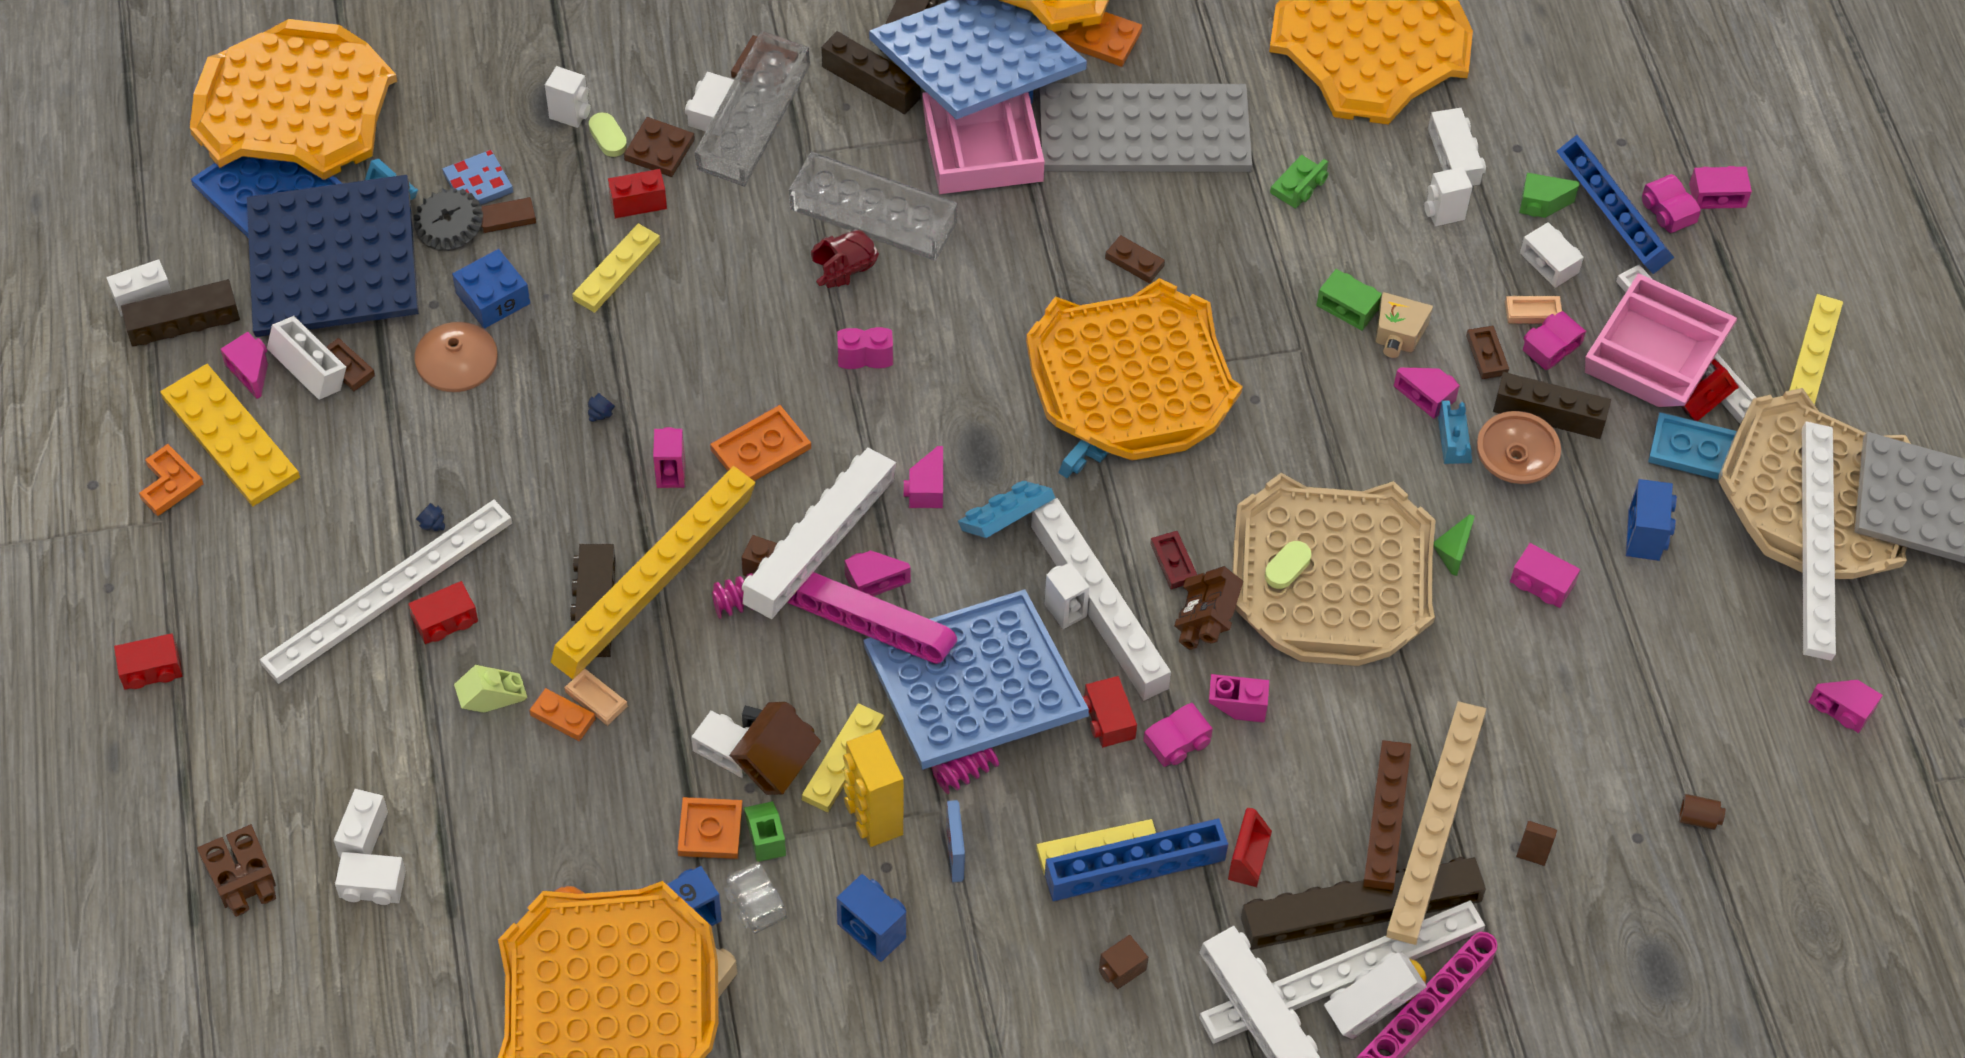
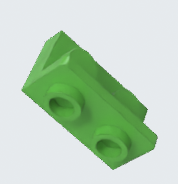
(1300, 181)

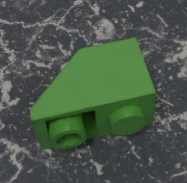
(765, 831)

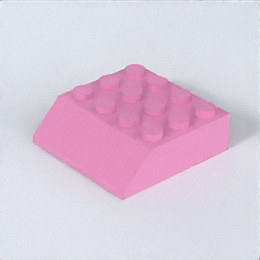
(984, 148)
(1658, 343)

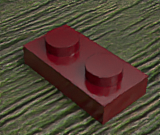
(1173, 558)

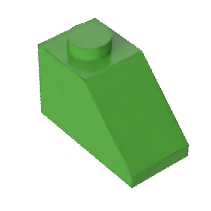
(1546, 195)

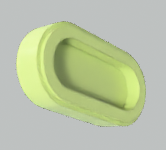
(607, 134)
(1288, 564)

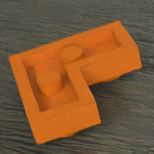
(174, 481)

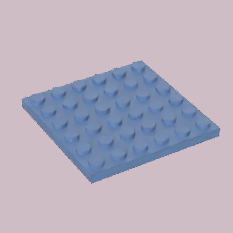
(976, 53)
(990, 687)

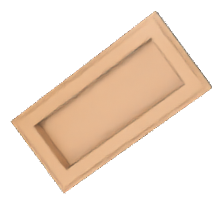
(1531, 308)
(596, 697)

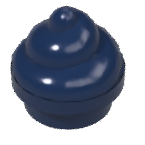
(599, 408)
(431, 518)

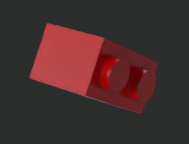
(637, 193)
(443, 612)
(148, 661)
(1110, 712)

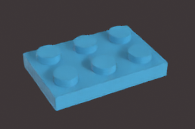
(1690, 445)
(1005, 508)

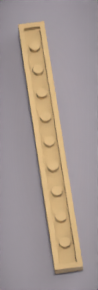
(1436, 824)

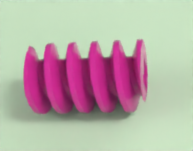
(729, 596)
(954, 770)

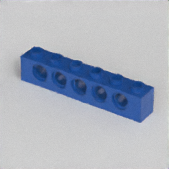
(1615, 204)
(1136, 859)

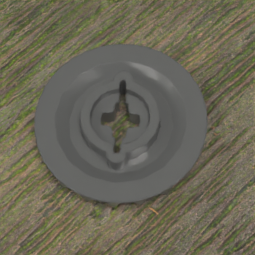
(445, 235)

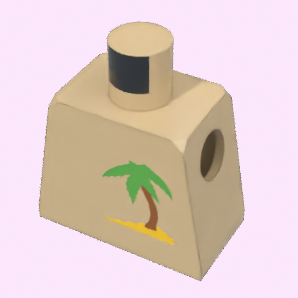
(1401, 323)

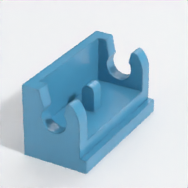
(1454, 434)

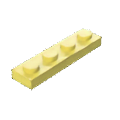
(616, 268)
(829, 777)
(1092, 840)

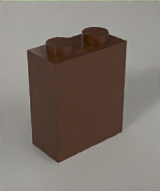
(775, 747)

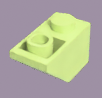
(489, 689)

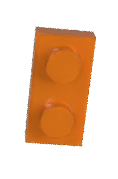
(562, 714)

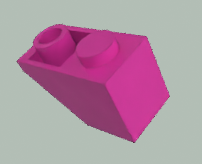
(1240, 697)
(1847, 702)

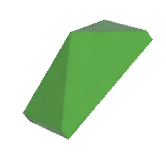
(1453, 544)

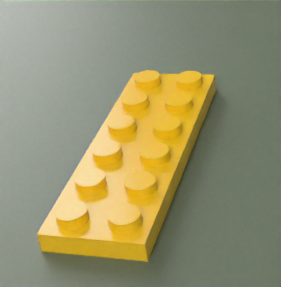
(230, 434)

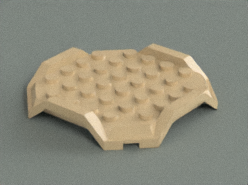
(1766, 485)
(1365, 574)

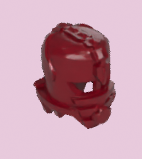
(843, 257)

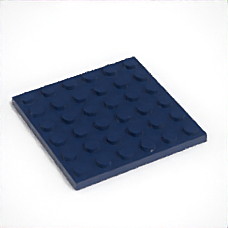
(332, 254)

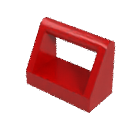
(1710, 392)
(1250, 849)

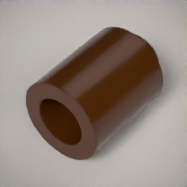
(1701, 812)

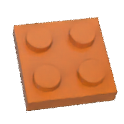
(710, 828)

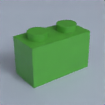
(1349, 299)

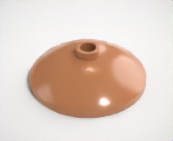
(458, 366)
(1522, 437)

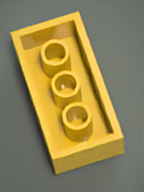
(874, 788)

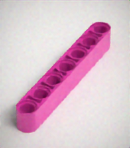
(875, 618)
(1433, 1000)

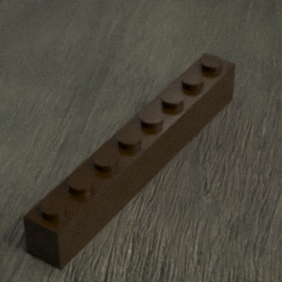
(1351, 905)

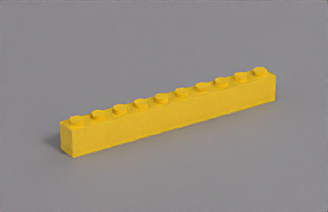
(652, 573)

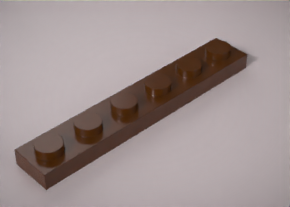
(1387, 815)

